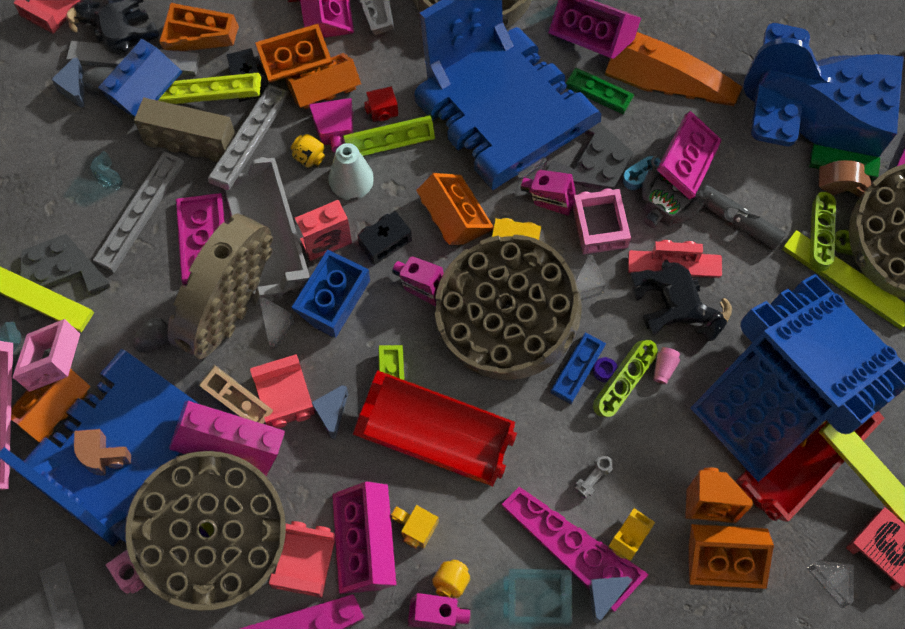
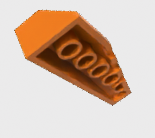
(661, 67)

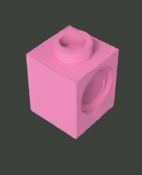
(118, 567)

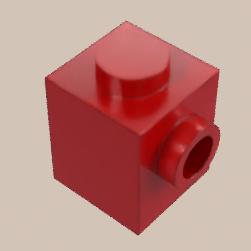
(381, 104)

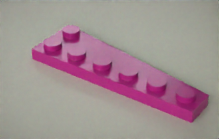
(571, 544)
(329, 615)

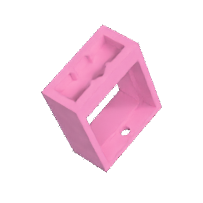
(604, 241)
(31, 367)

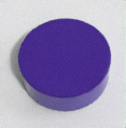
(604, 369)

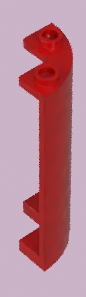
(435, 428)
(799, 474)

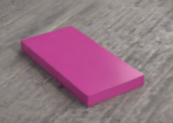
(689, 155)
(196, 222)

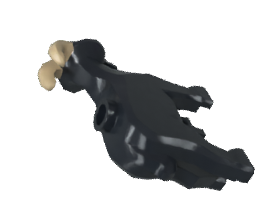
(113, 23)
(681, 299)

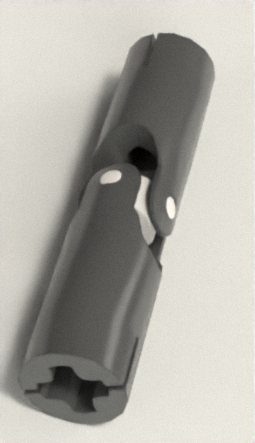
(750, 223)

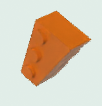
(197, 29)

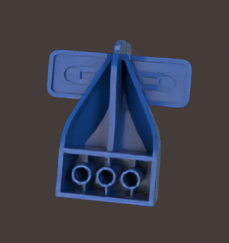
(831, 101)

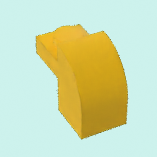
(631, 535)

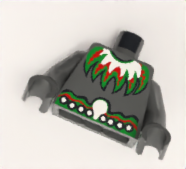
(665, 202)

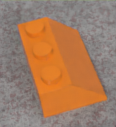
(293, 53)
(324, 81)
(454, 208)
(44, 407)
(715, 497)
(729, 556)

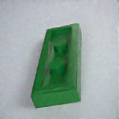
(599, 90)
(824, 155)

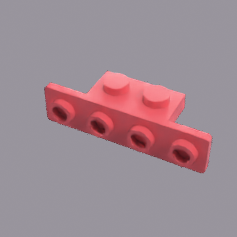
(686, 253)

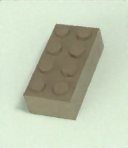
(184, 129)

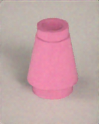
(666, 364)

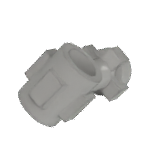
(602, 468)

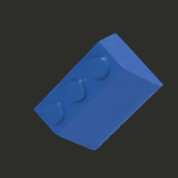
(139, 75)
(331, 293)

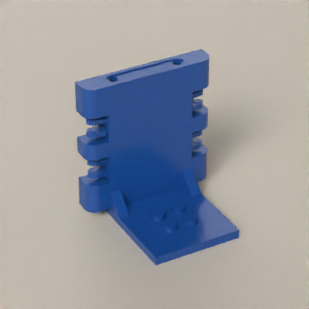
(495, 89)
(803, 367)
(134, 414)

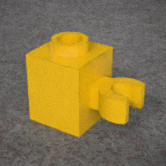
(418, 525)

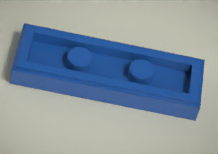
(578, 368)

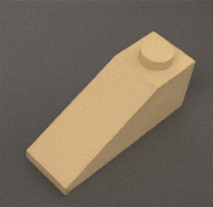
(234, 395)

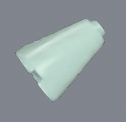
(350, 173)

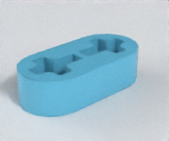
(638, 169)

